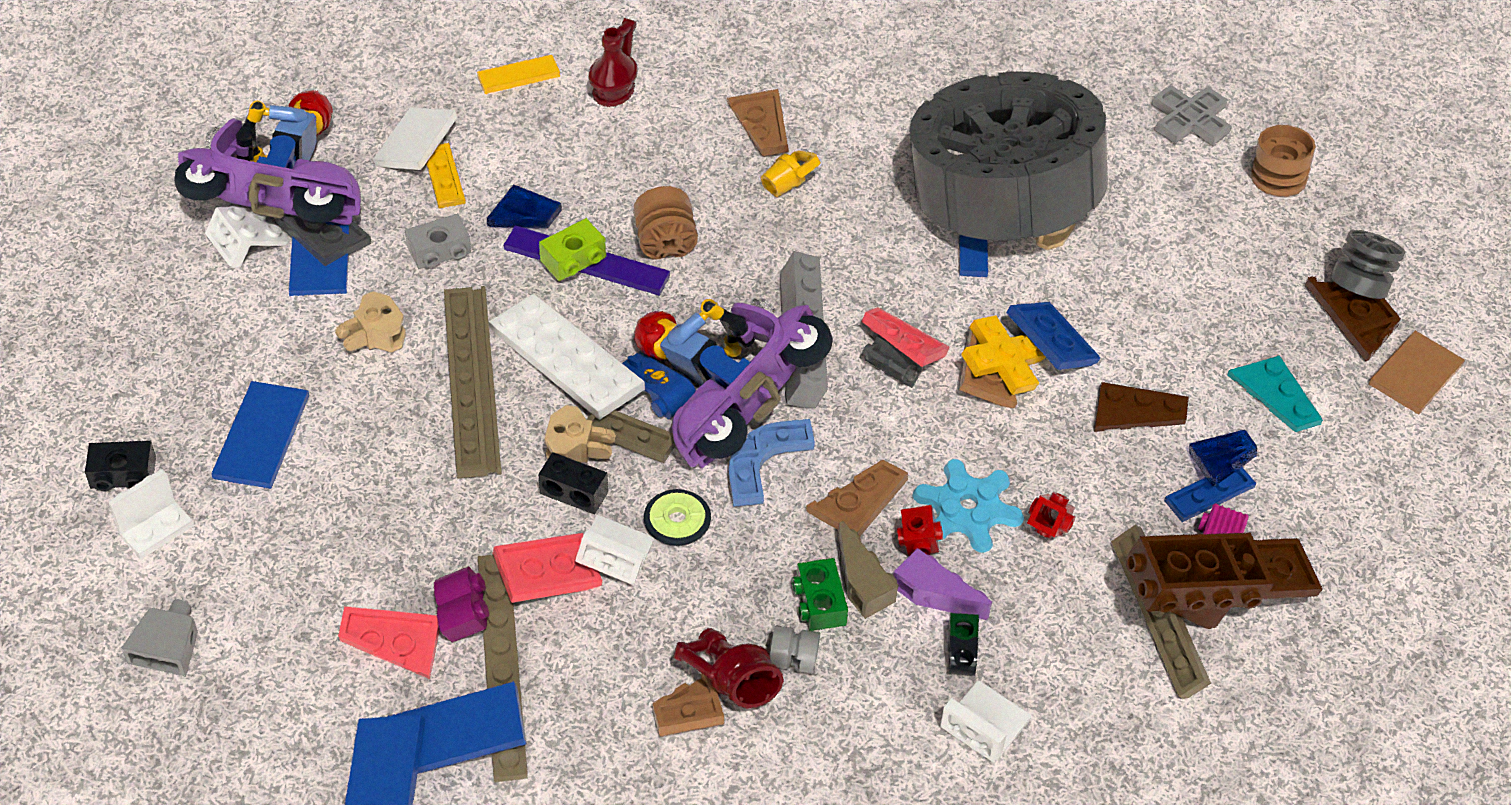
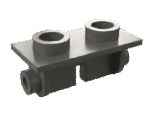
(892, 361)

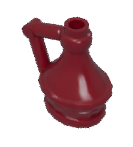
(615, 70)
(737, 671)

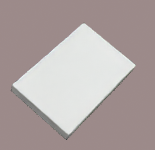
(415, 138)

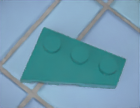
(1279, 391)

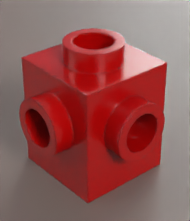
(1042, 519)
(920, 530)

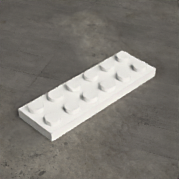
(567, 356)

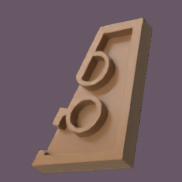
(861, 499)

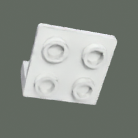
(238, 228)
(149, 515)
(614, 549)
(984, 721)

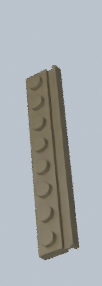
(471, 383)

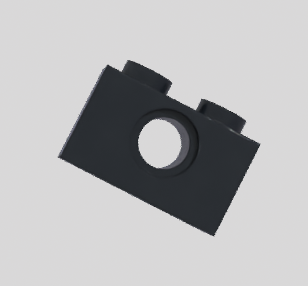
(119, 464)

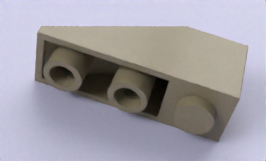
(865, 579)

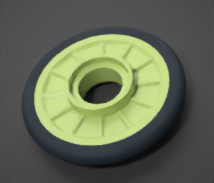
(677, 533)

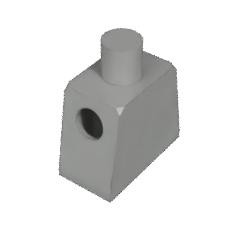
(163, 640)

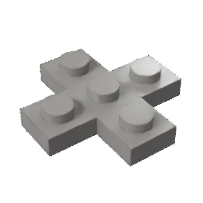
(1191, 115)

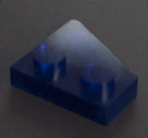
(524, 209)
(1223, 454)

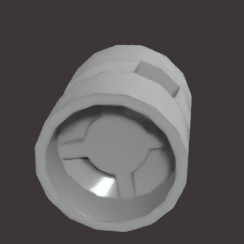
(794, 649)

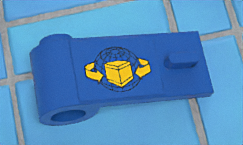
(667, 387)

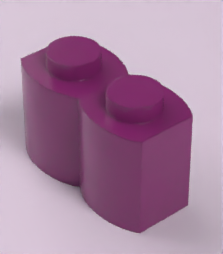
(461, 604)

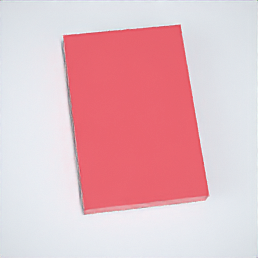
(544, 568)

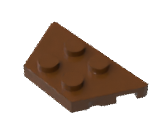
(1361, 319)

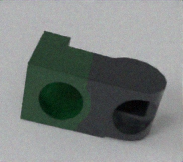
(963, 643)

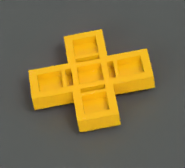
(1003, 355)

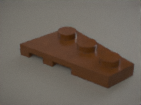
(1136, 407)

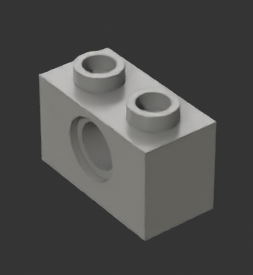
(438, 241)

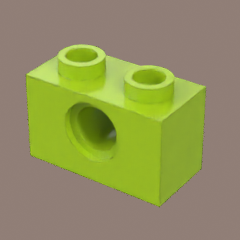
(572, 249)

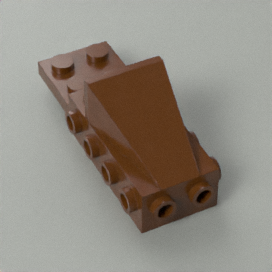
(1215, 572)

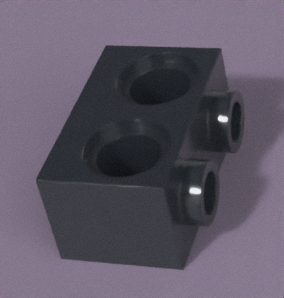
(573, 483)

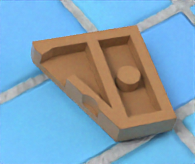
(688, 708)

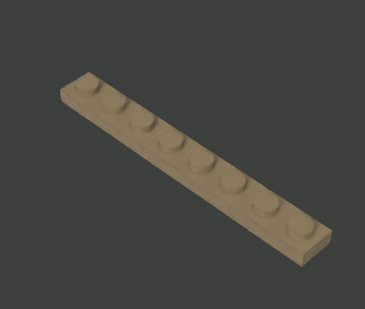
(501, 660)

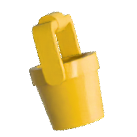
(787, 172)

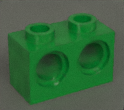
(825, 594)

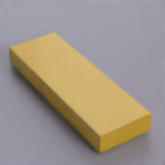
(518, 74)
(445, 177)

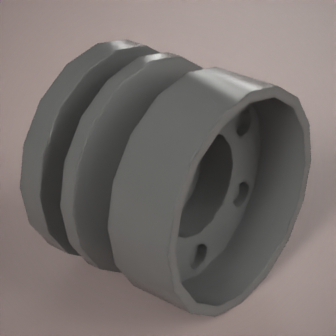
(1367, 264)

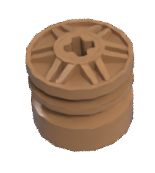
(1283, 160)
(665, 222)

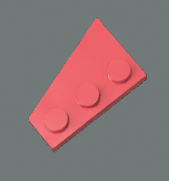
(906, 338)
(393, 636)

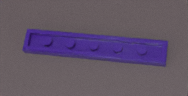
(612, 268)

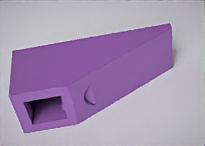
(935, 587)

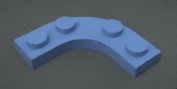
(759, 447)

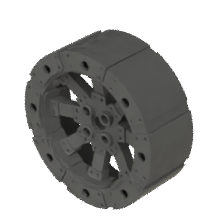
(1010, 172)

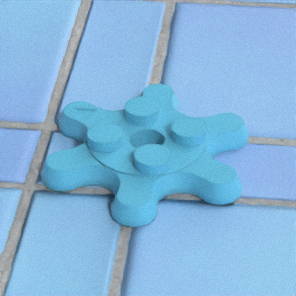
(975, 521)

